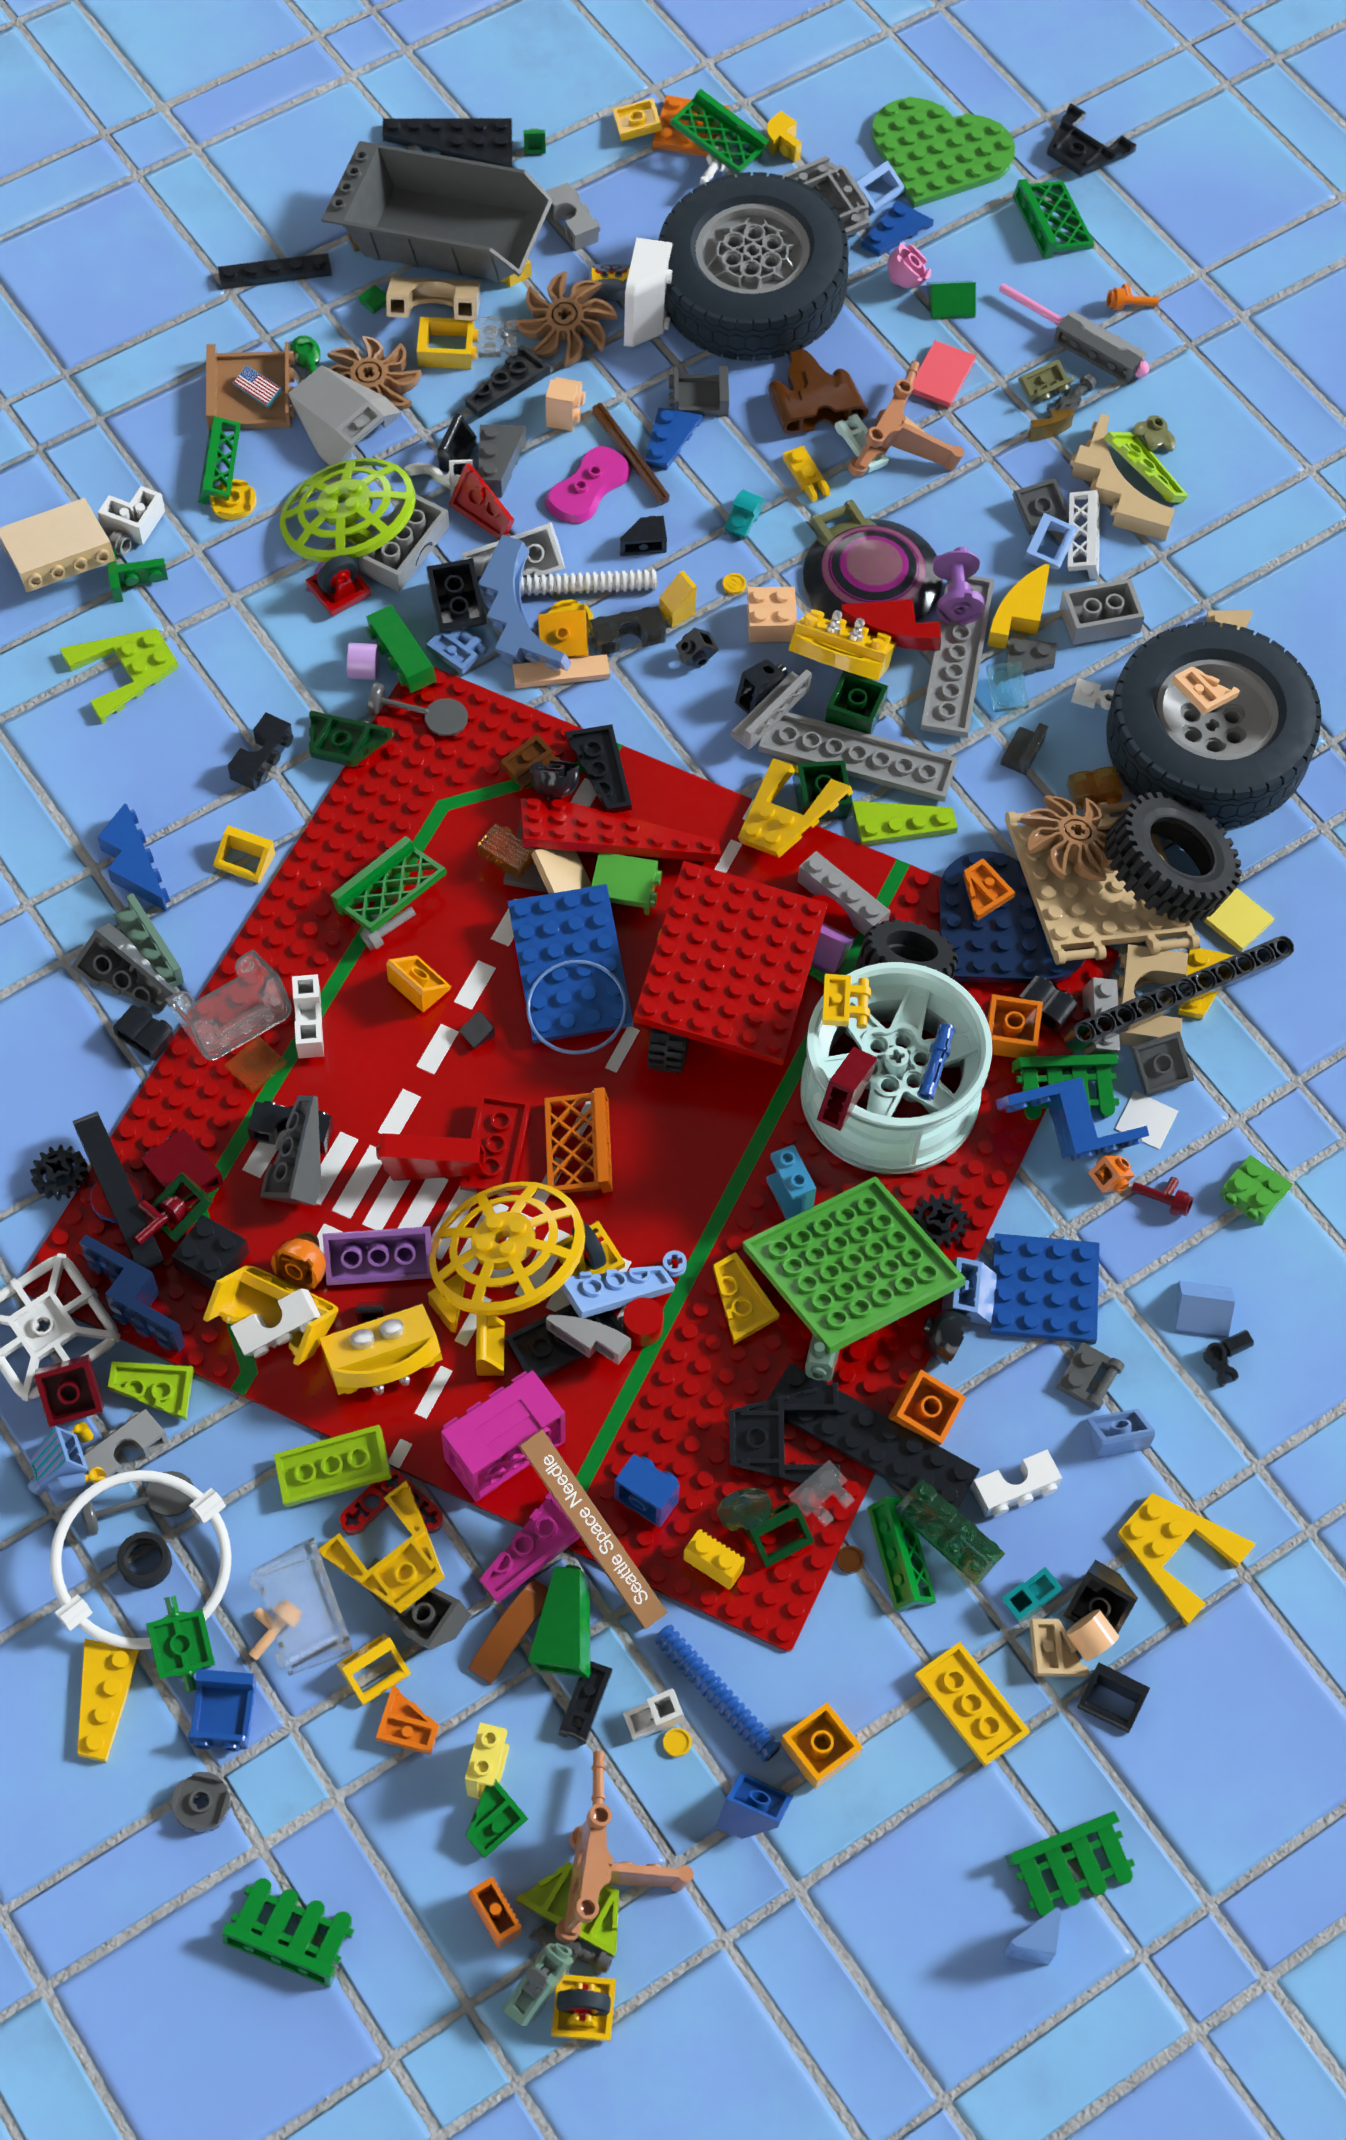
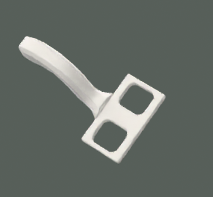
(449, 480)

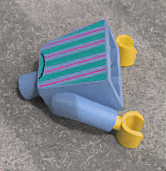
(61, 1463)

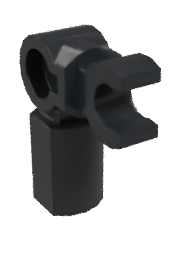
(1216, 1354)

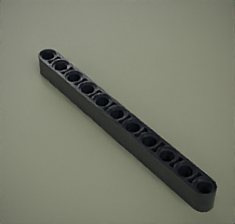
(1270, 955)

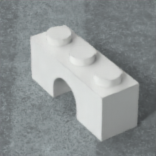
(308, 1016)
(256, 1337)
(997, 1495)

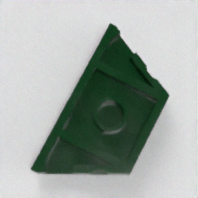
(344, 739)

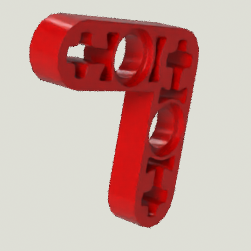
(380, 1490)

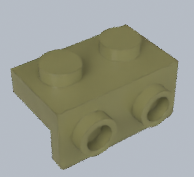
(1044, 381)

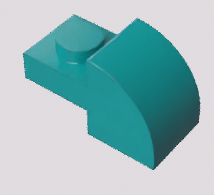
(745, 510)
(1030, 1596)

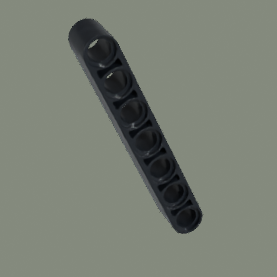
(116, 1188)

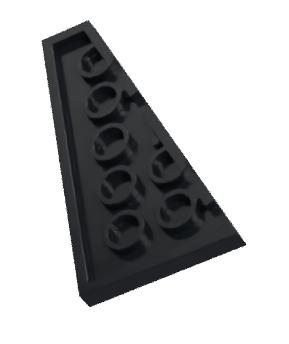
(462, 138)

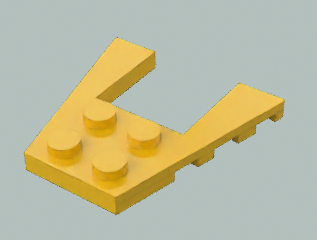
(777, 828)
(1156, 1535)
(403, 1573)

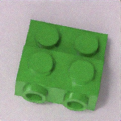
(1255, 1189)

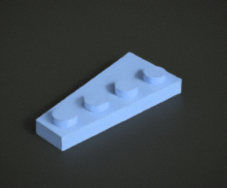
(607, 1291)

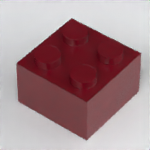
(69, 1390)

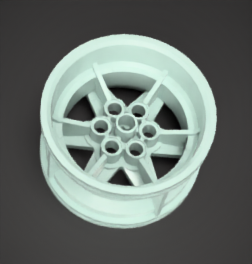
(914, 1001)

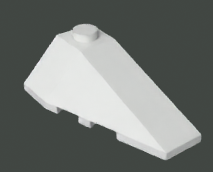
(543, 557)

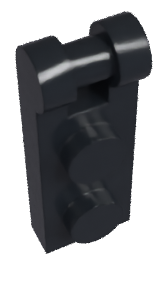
(586, 1702)

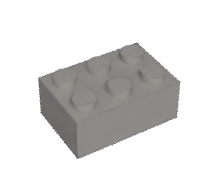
(1101, 611)

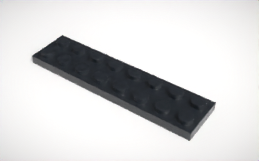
(877, 1441)

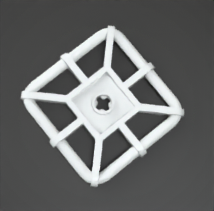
(61, 1327)

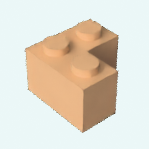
(563, 403)

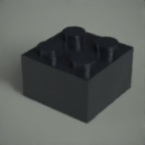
(209, 1252)

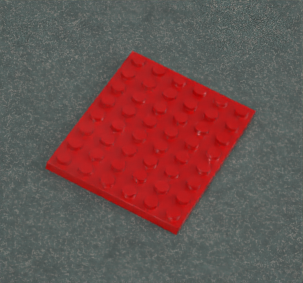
(731, 963)

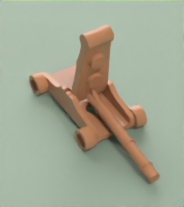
(894, 432)
(595, 1866)

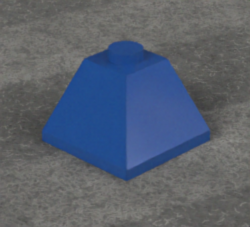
(752, 1807)

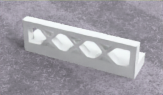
(1092, 534)

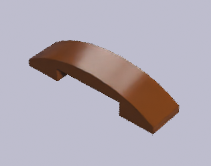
(509, 1632)

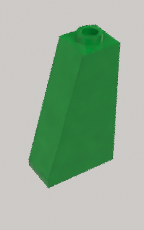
(564, 1625)

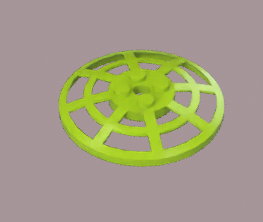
(357, 504)

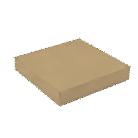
(560, 870)

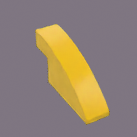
(1020, 608)

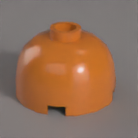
(300, 1263)

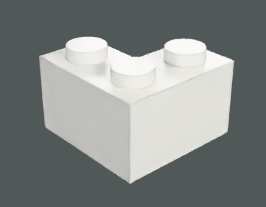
(133, 518)

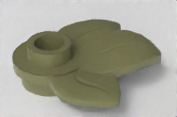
(1155, 433)

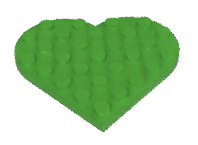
(940, 152)

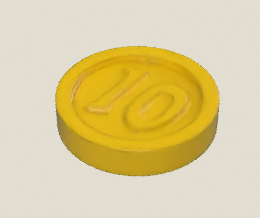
(734, 583)
(677, 1742)

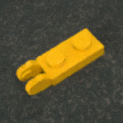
(806, 472)

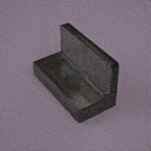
(1024, 748)

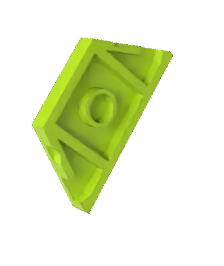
(550, 1901)

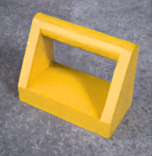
(246, 843)
(490, 1345)
(365, 1656)

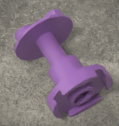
(960, 601)

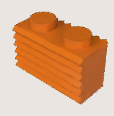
(495, 1912)

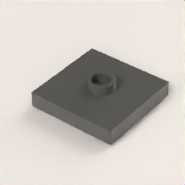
(1041, 499)
(1162, 1063)

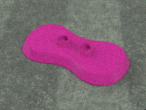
(579, 496)

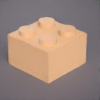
(771, 614)

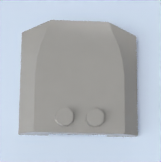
(838, 188)

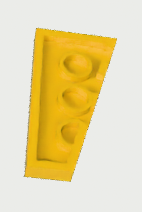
(104, 1691)

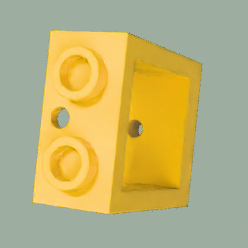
(446, 357)

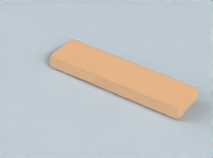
(580, 670)

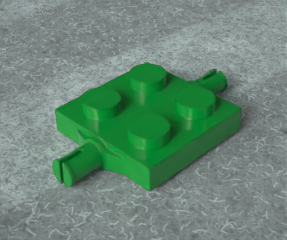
(180, 1644)

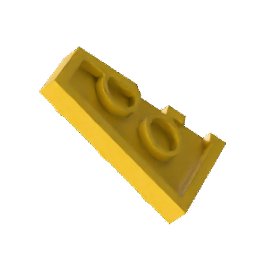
(1198, 960)

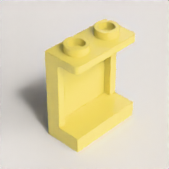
(487, 1759)

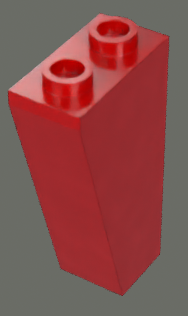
(430, 1156)

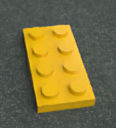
(972, 1704)

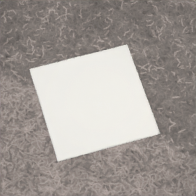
(1147, 1112)

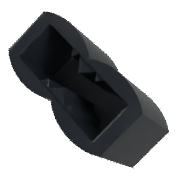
(1057, 1005)
(144, 1032)

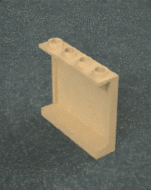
(56, 544)

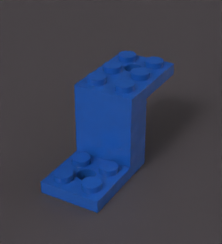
(1072, 1119)

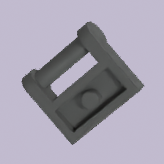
(1082, 1371)

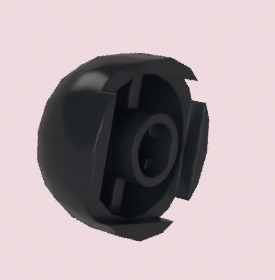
(554, 779)
(945, 1334)

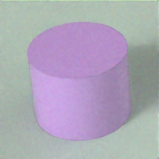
(362, 661)

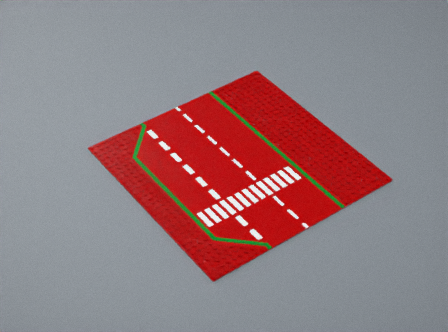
(682, 1150)

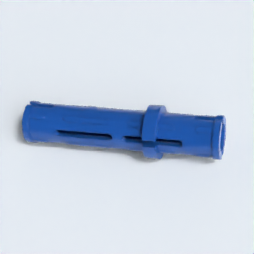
(938, 1053)

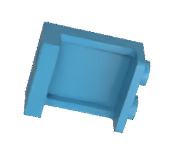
(791, 1183)

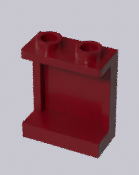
(179, 1155)

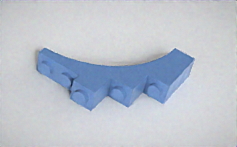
(503, 585)

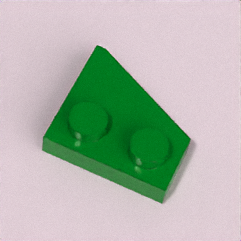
(494, 1820)

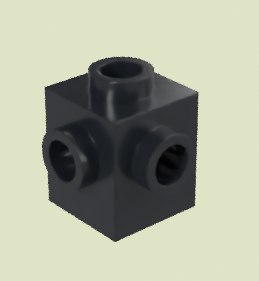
(696, 647)

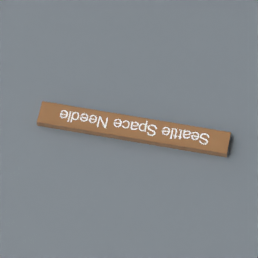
(592, 1529)

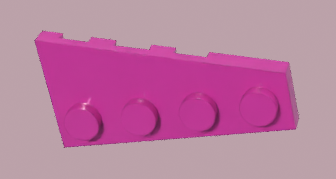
(531, 1549)

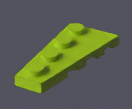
(1147, 464)
(893, 822)

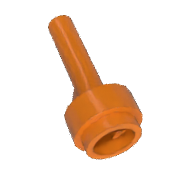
(1119, 297)

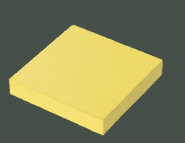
(1239, 920)

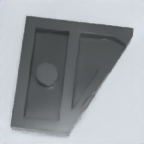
(1033, 654)

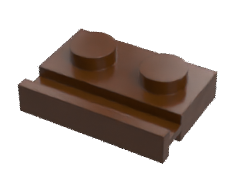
(518, 762)

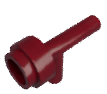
(1180, 1203)
(171, 1210)

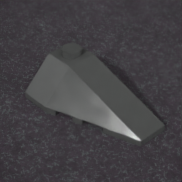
(297, 1168)
(431, 1619)

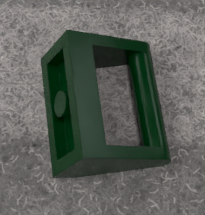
(203, 1203)
(778, 1517)

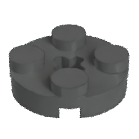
(209, 1816)

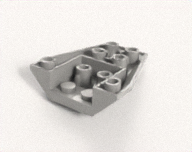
(338, 412)

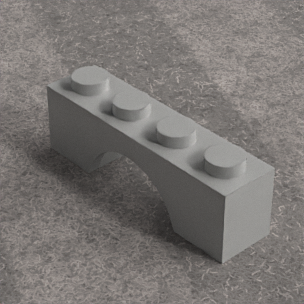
(824, 878)

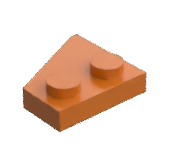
(985, 889)
(406, 1725)

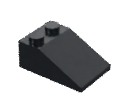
(456, 595)

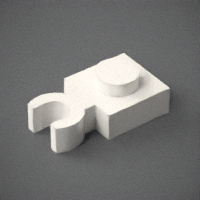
(1089, 693)

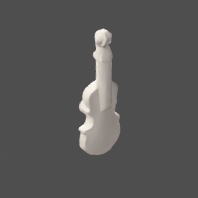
(714, 165)

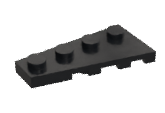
(514, 377)
(601, 762)

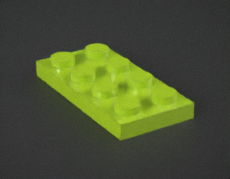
(332, 1466)

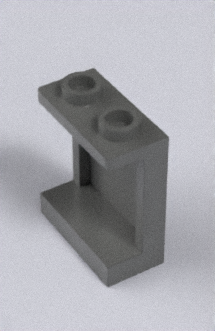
(700, 393)

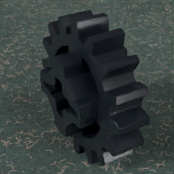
(59, 1172)
(942, 1217)

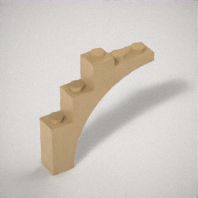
(1130, 507)

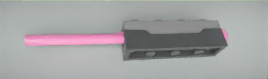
(1090, 341)

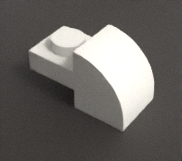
(657, 1714)

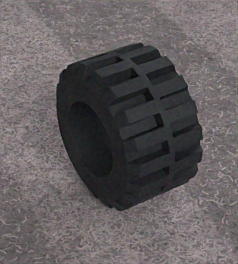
(666, 1051)

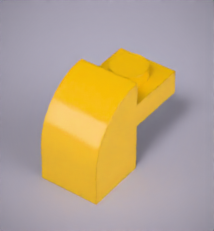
(782, 137)

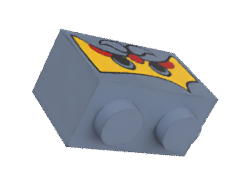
(612, 277)

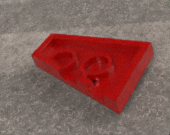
(480, 504)

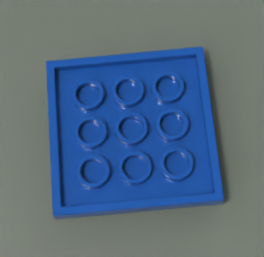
(1045, 1288)

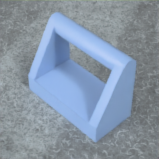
(887, 174)
(1050, 523)

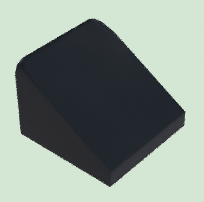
(477, 1030)
(370, 1311)

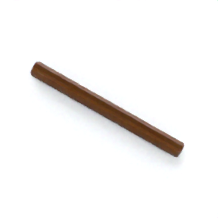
(631, 453)

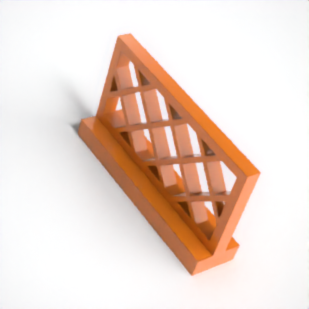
(599, 1135)

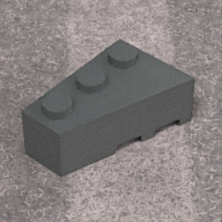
(499, 454)

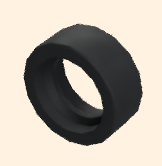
(135, 1541)

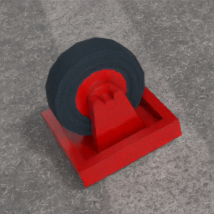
(338, 585)

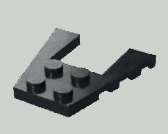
(758, 1433)

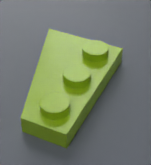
(154, 1385)

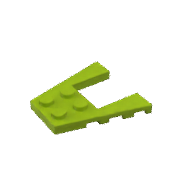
(142, 656)

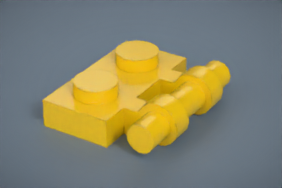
(837, 1001)

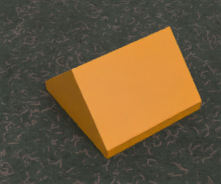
(416, 981)

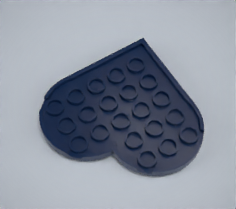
(1006, 942)

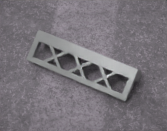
(772, 709)

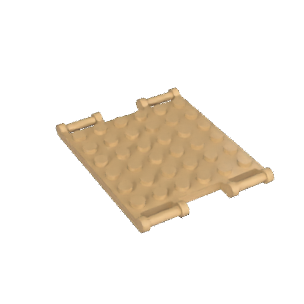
(1091, 912)

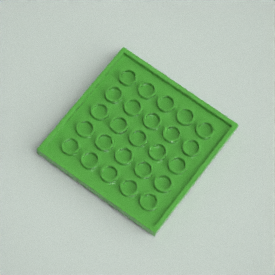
(853, 1264)

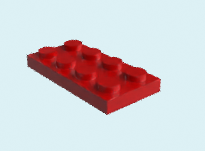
(501, 1129)

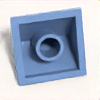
(1204, 1309)
(1120, 1433)
(1037, 1942)

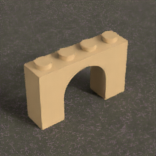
(408, 292)
(1143, 968)

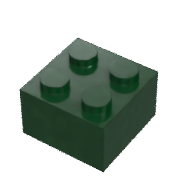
(856, 703)
(811, 779)

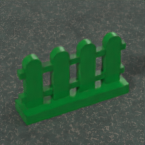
(1078, 1067)
(1086, 1860)
(291, 1957)

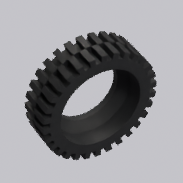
(1153, 877)

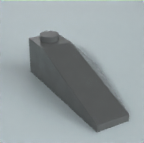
(118, 965)

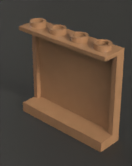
(231, 403)

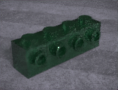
(949, 1532)

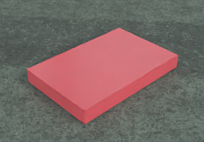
(942, 373)

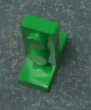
(134, 574)

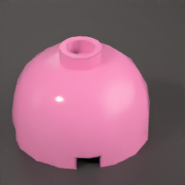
(907, 267)

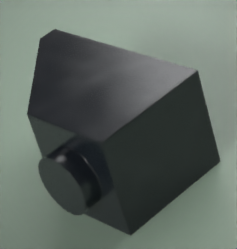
(645, 537)

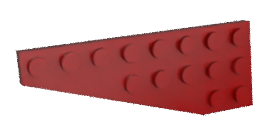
(587, 829)

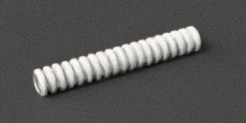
(588, 582)

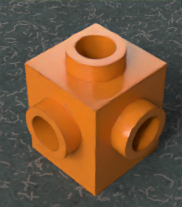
(1111, 1174)

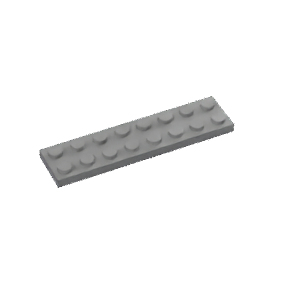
(956, 670)
(864, 754)

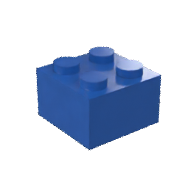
(647, 1490)

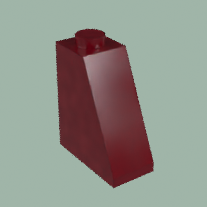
(846, 1088)

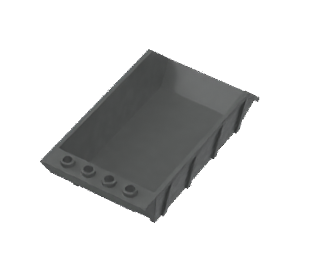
(439, 211)

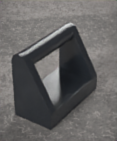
(456, 444)
(1119, 1684)

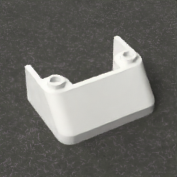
(646, 292)

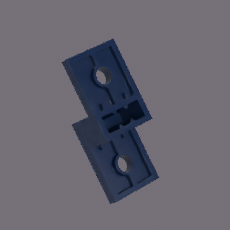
(132, 1294)

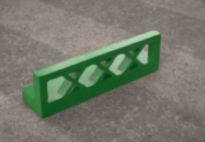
(211, 460)
(896, 1555)

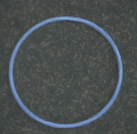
(580, 1051)

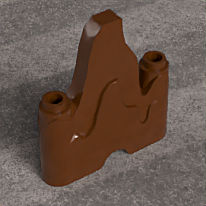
(814, 395)

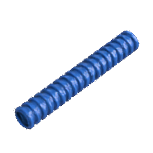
(717, 1693)

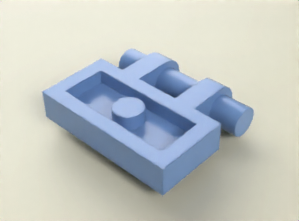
(453, 652)

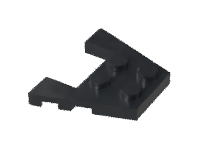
(1079, 150)

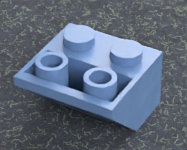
(977, 1294)

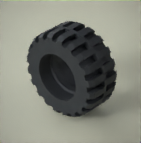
(908, 944)

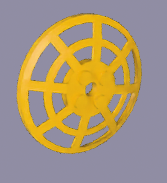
(508, 1253)

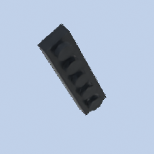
(274, 271)

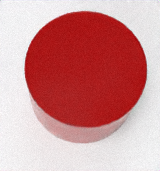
(643, 1321)

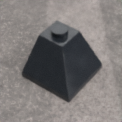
(1105, 1591)

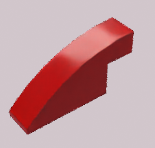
(896, 620)

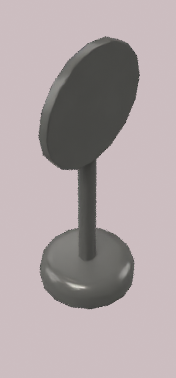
(442, 716)
(159, 1497)

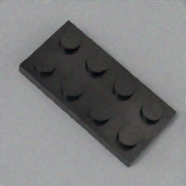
(546, 1353)

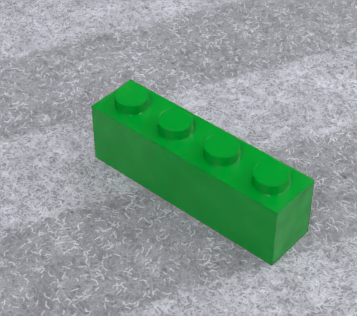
(400, 649)

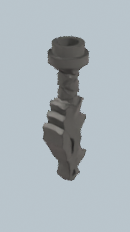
(1073, 398)
(601, 1961)

